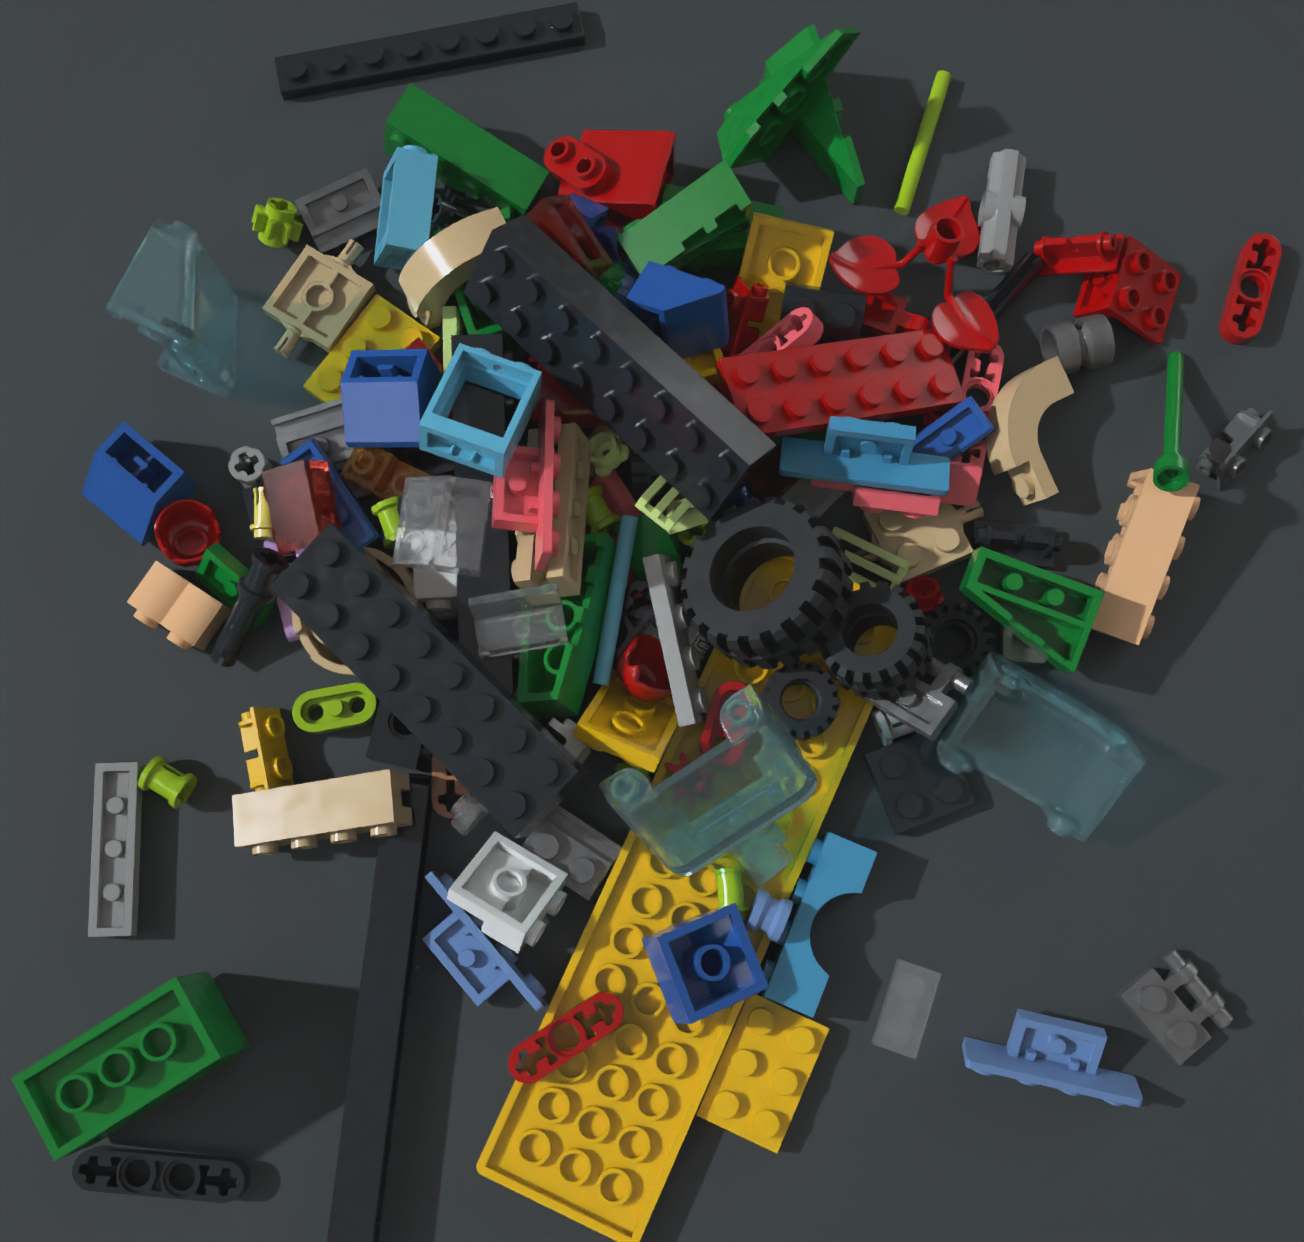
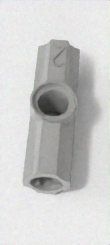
(1001, 211)

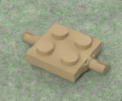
(319, 298)
(926, 542)

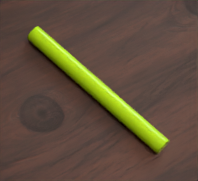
(922, 143)

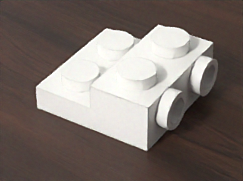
(509, 892)

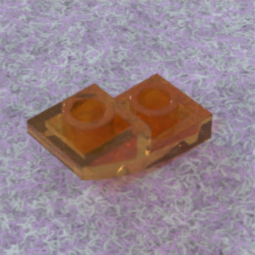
(378, 472)

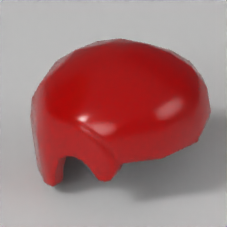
(186, 531)
(643, 669)

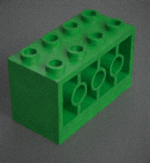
(129, 1063)

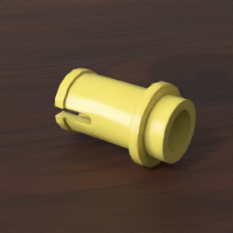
(262, 519)

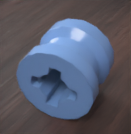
(768, 915)

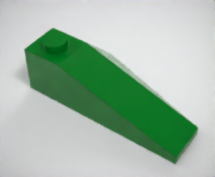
(821, 123)

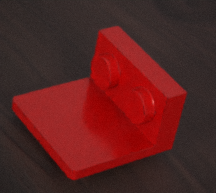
(1135, 294)

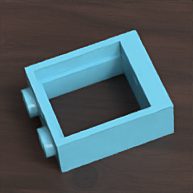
(405, 206)
(468, 444)

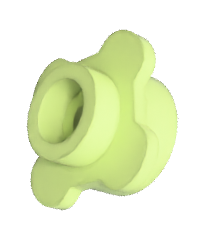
(607, 453)

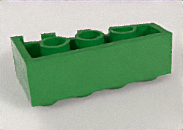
(466, 153)
(556, 676)

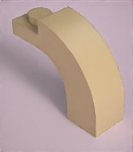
(445, 264)
(1016, 420)

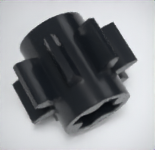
(450, 209)

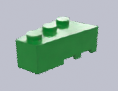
(688, 223)

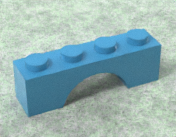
(836, 869)

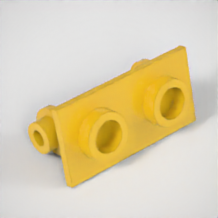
(265, 731)

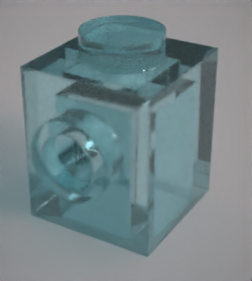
(763, 854)

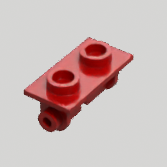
(1079, 254)
(744, 305)

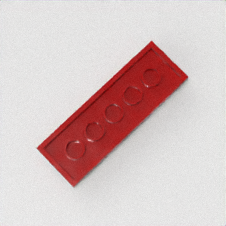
(855, 378)

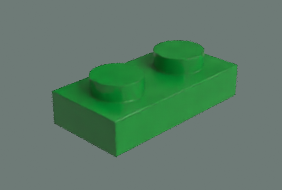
(221, 573)

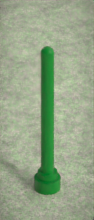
(1172, 470)

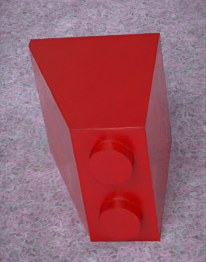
(640, 168)

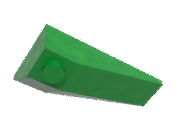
(767, 113)

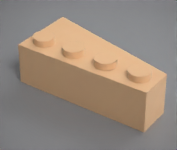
(1141, 556)

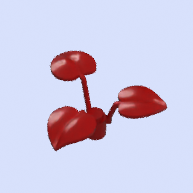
(944, 236)

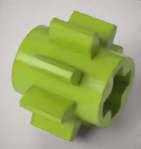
(277, 223)

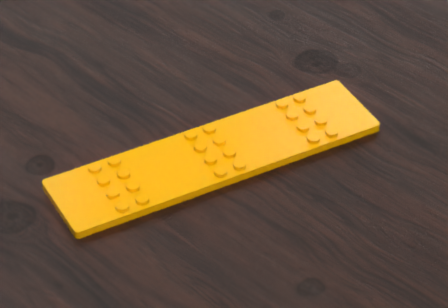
(613, 1118)

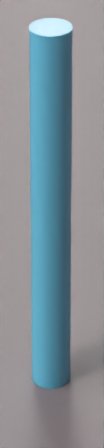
(615, 600)

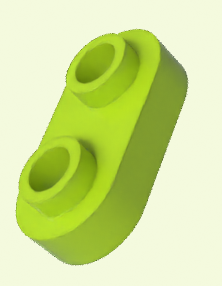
(337, 708)

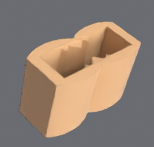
(179, 607)

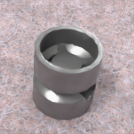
(1084, 343)

